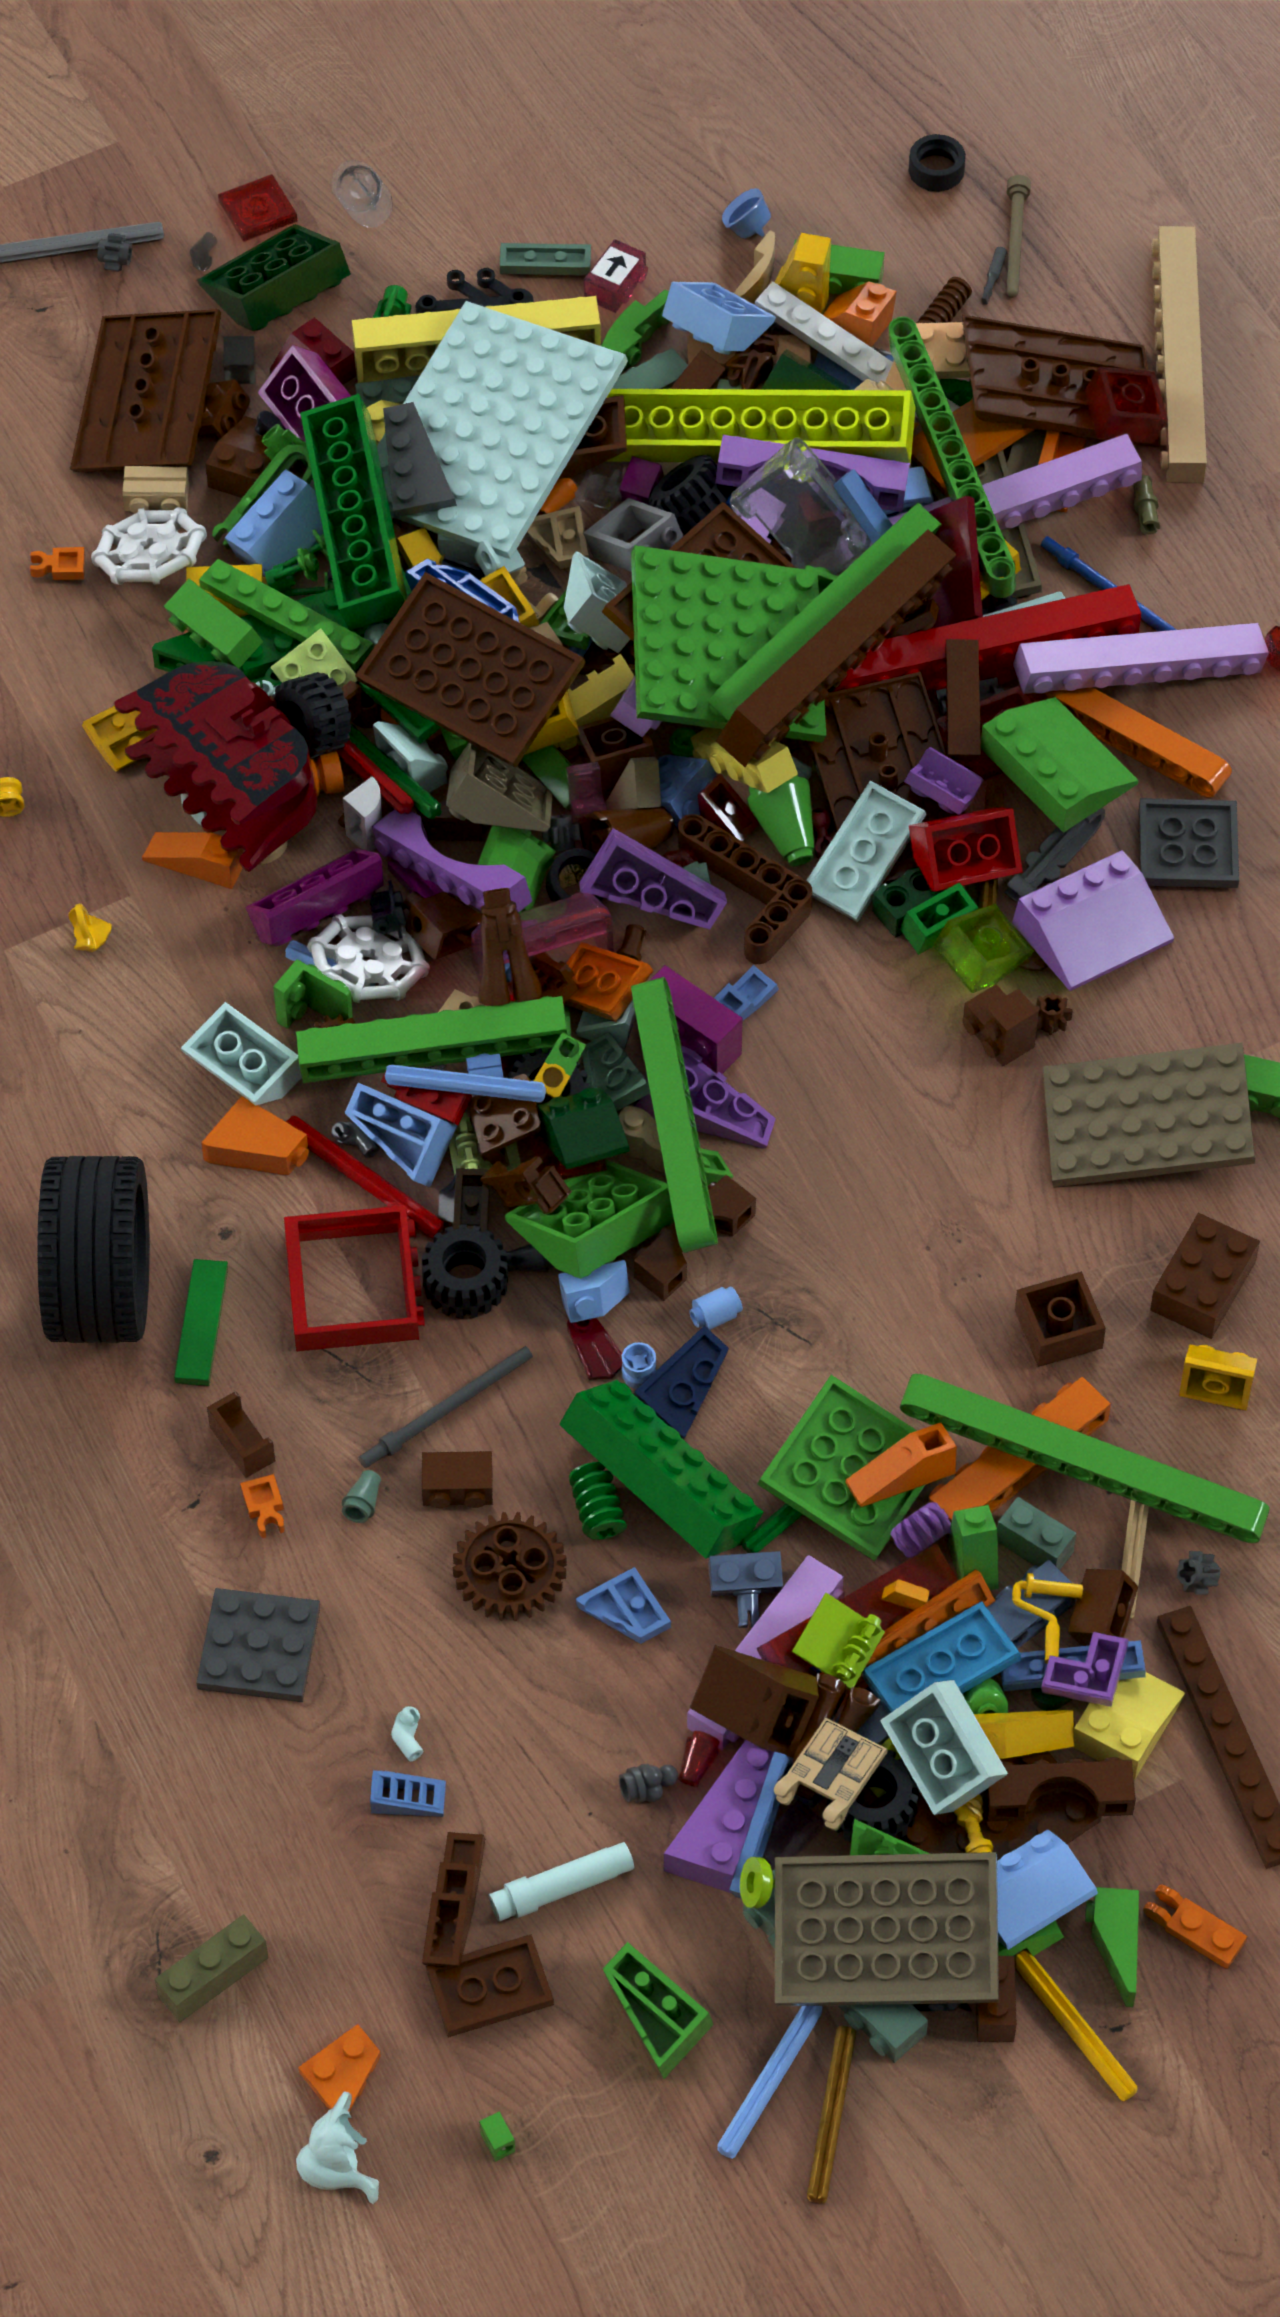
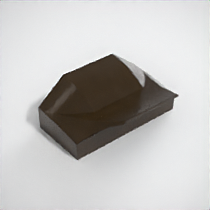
(465, 1200)

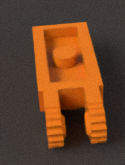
(1196, 1927)

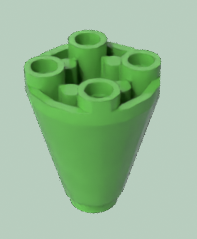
(786, 819)

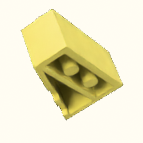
(598, 696)

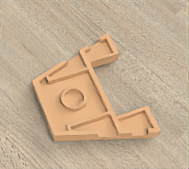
(946, 351)

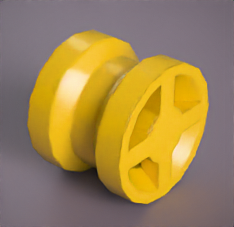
(10, 797)

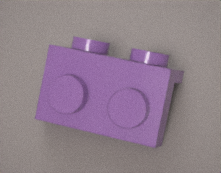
(944, 781)

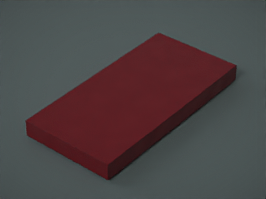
(961, 590)

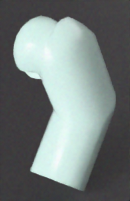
(404, 1731)

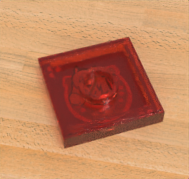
(257, 207)

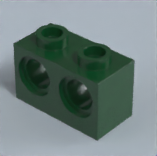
(903, 893)

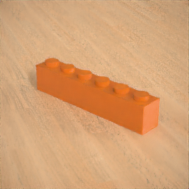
(1000, 1475)

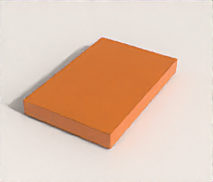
(604, 980)

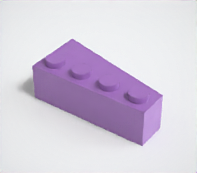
(642, 878)
(716, 1831)

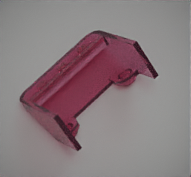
(557, 926)

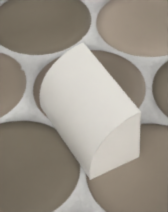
(361, 812)

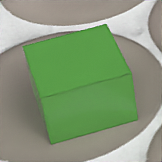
(497, 2136)

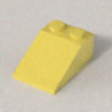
(1131, 1724)

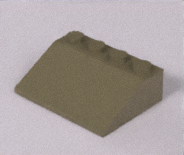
(496, 793)

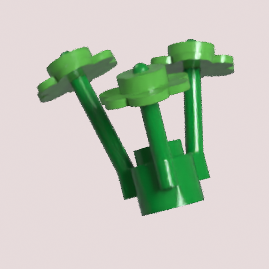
(282, 575)

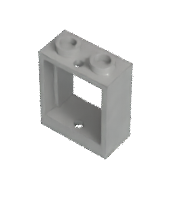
(609, 535)

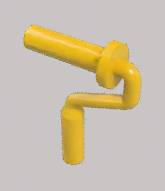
(1045, 1587)

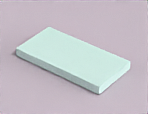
(864, 851)

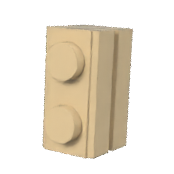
(155, 488)

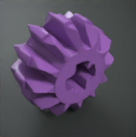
(921, 1529)

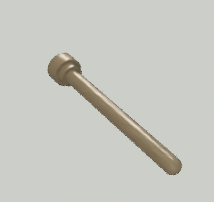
(1018, 190)

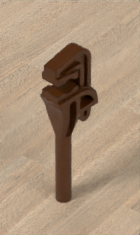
(752, 365)

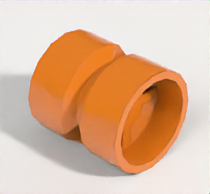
(328, 774)

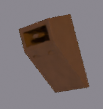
(756, 1699)

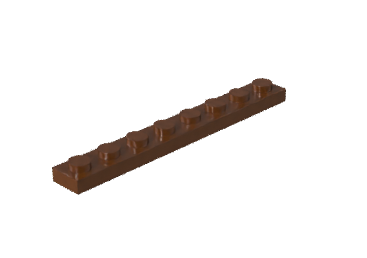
(1224, 1730)

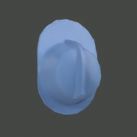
(747, 214)

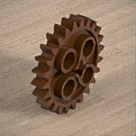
(489, 1587)

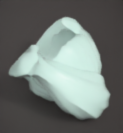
(330, 2155)

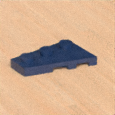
(684, 1380)

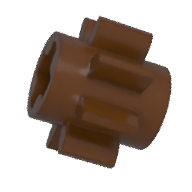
(1053, 1013)

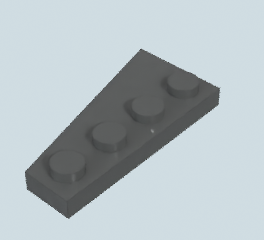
(413, 467)

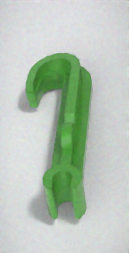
(283, 460)

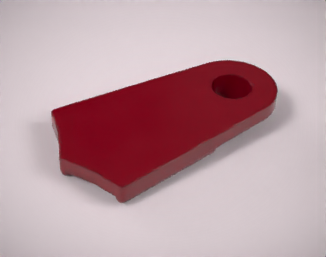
(595, 1349)

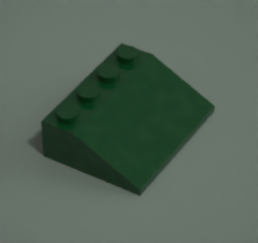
(276, 276)

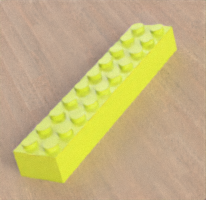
(691, 422)

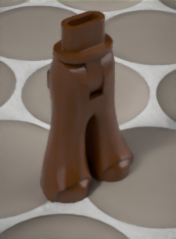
(500, 932)
(857, 1711)

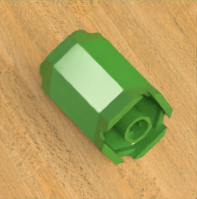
(520, 852)

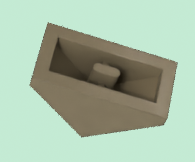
(637, 786)

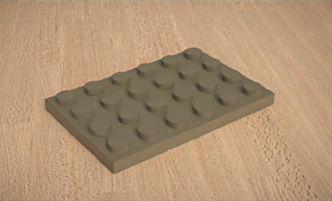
(1148, 1115)
(886, 1929)

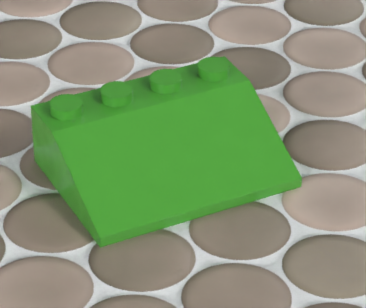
(1055, 761)
(597, 1220)

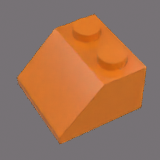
(863, 311)

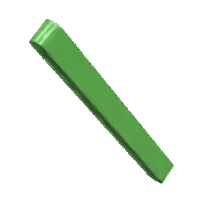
(946, 440)
(822, 609)
(1085, 1458)

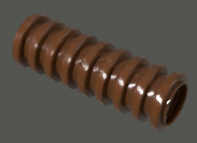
(947, 302)

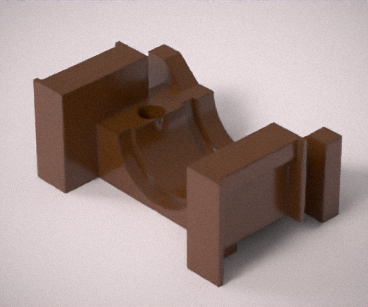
(528, 1186)

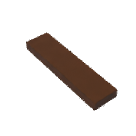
(963, 699)

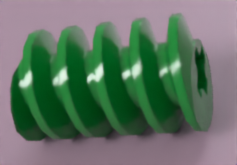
(597, 1501)

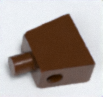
(440, 923)

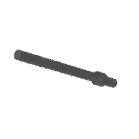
(392, 1442)

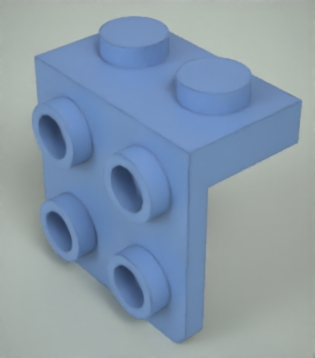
(681, 783)

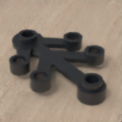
(506, 296)

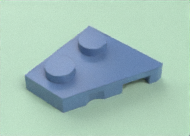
(626, 1606)

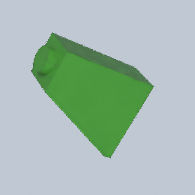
(974, 1544)

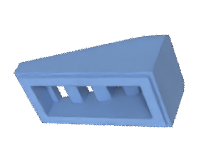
(395, 1806)

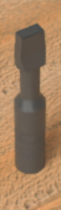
(994, 272)

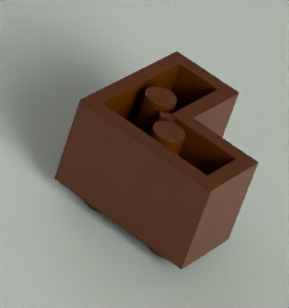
(1002, 1023)

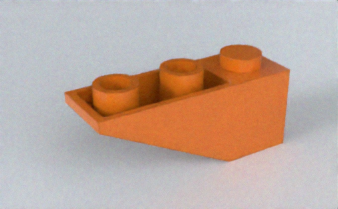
(908, 1464)

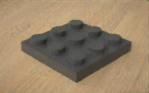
(1189, 842)
(258, 1645)

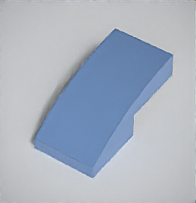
(747, 993)

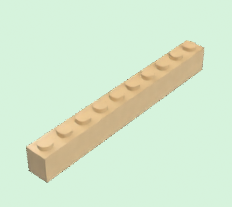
(1180, 354)

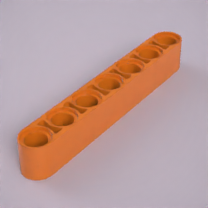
(1144, 739)

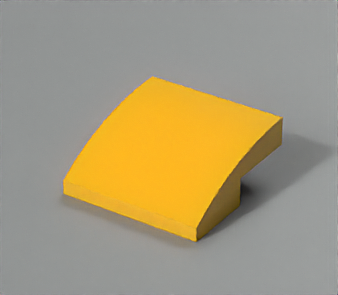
(112, 734)

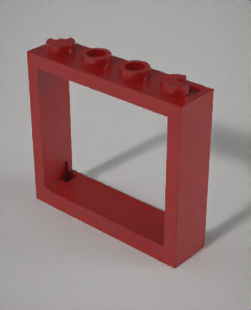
(352, 1224)

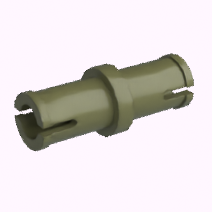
(1146, 505)

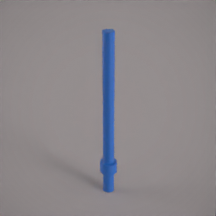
(1070, 560)

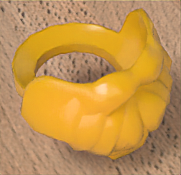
(88, 930)

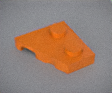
(341, 2067)

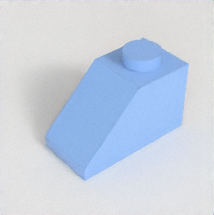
(596, 1293)

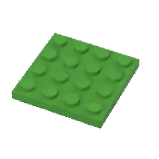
(827, 1447)

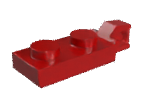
(442, 1104)

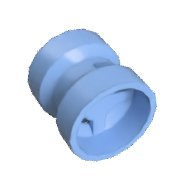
(634, 1359)

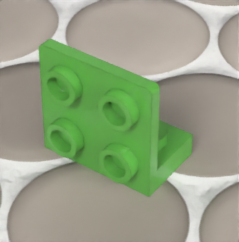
(307, 986)

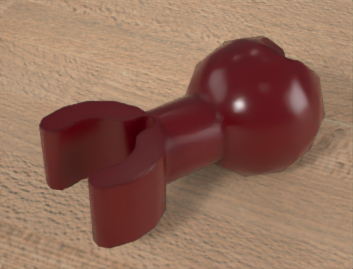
(821, 824)

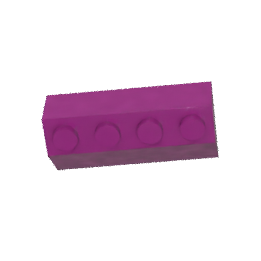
(316, 896)

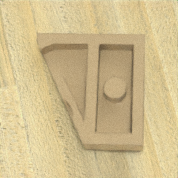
(560, 535)

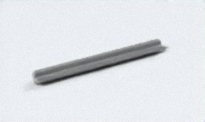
(77, 241)

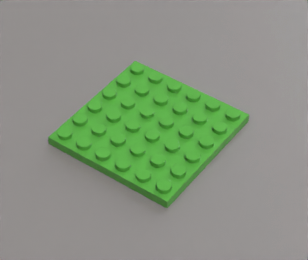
(702, 623)

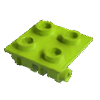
(839, 1640)

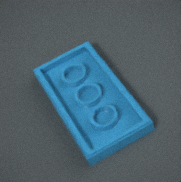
(961, 1650)

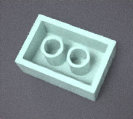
(943, 1747)

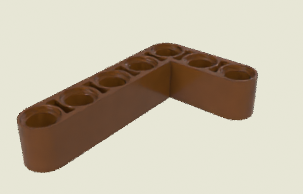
(754, 881)

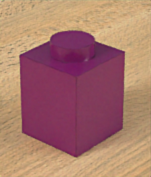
(640, 479)

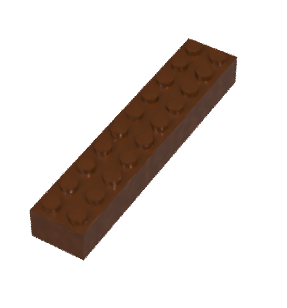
(836, 649)

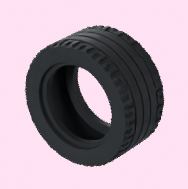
(93, 1249)

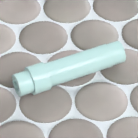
(527, 1894)

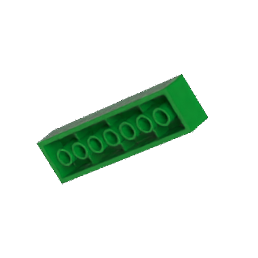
(354, 511)

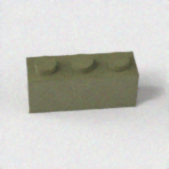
(211, 1968)

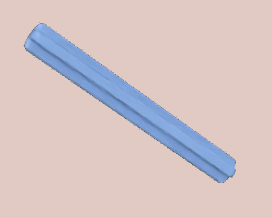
(465, 1083)
(768, 2080)

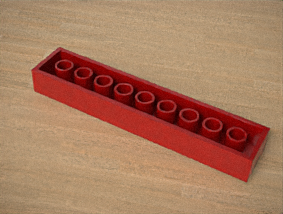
(999, 637)

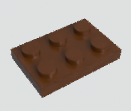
(490, 1986)

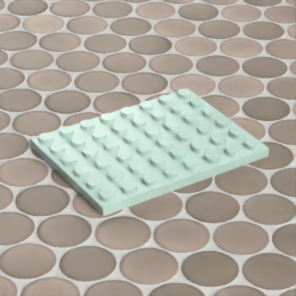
(504, 420)

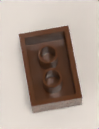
(1204, 1275)

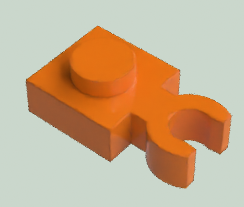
(64, 563)
(263, 1501)

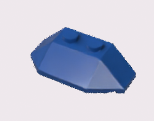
(464, 582)

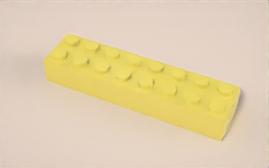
(405, 343)

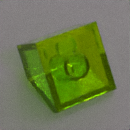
(982, 947)

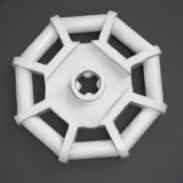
(161, 539)
(363, 943)

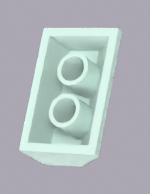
(244, 1056)

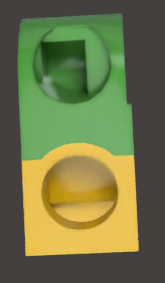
(560, 1064)

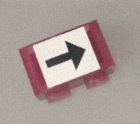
(616, 275)

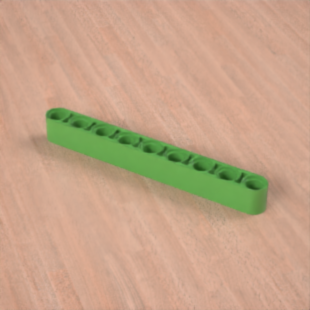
(674, 1115)

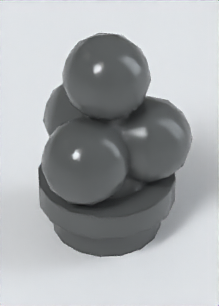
(645, 1782)

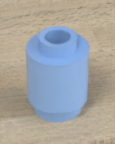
(715, 1308)

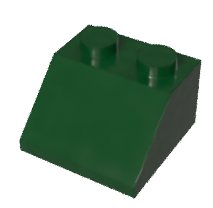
(582, 1128)

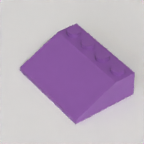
(1093, 920)

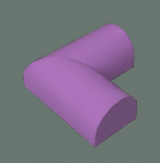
(1089, 1680)

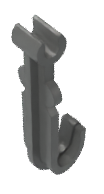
(1053, 854)

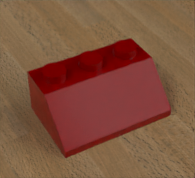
(967, 848)

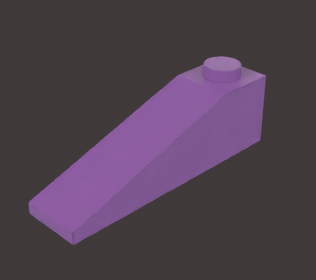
(719, 1107)

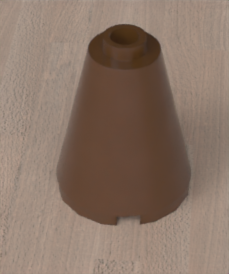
(643, 825)

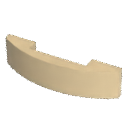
(760, 275)

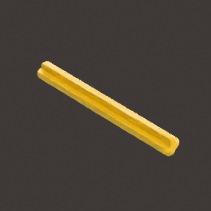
(1075, 2025)

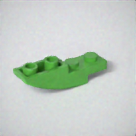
(636, 326)

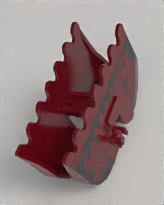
(227, 753)

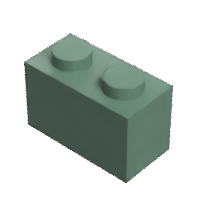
(1035, 1535)

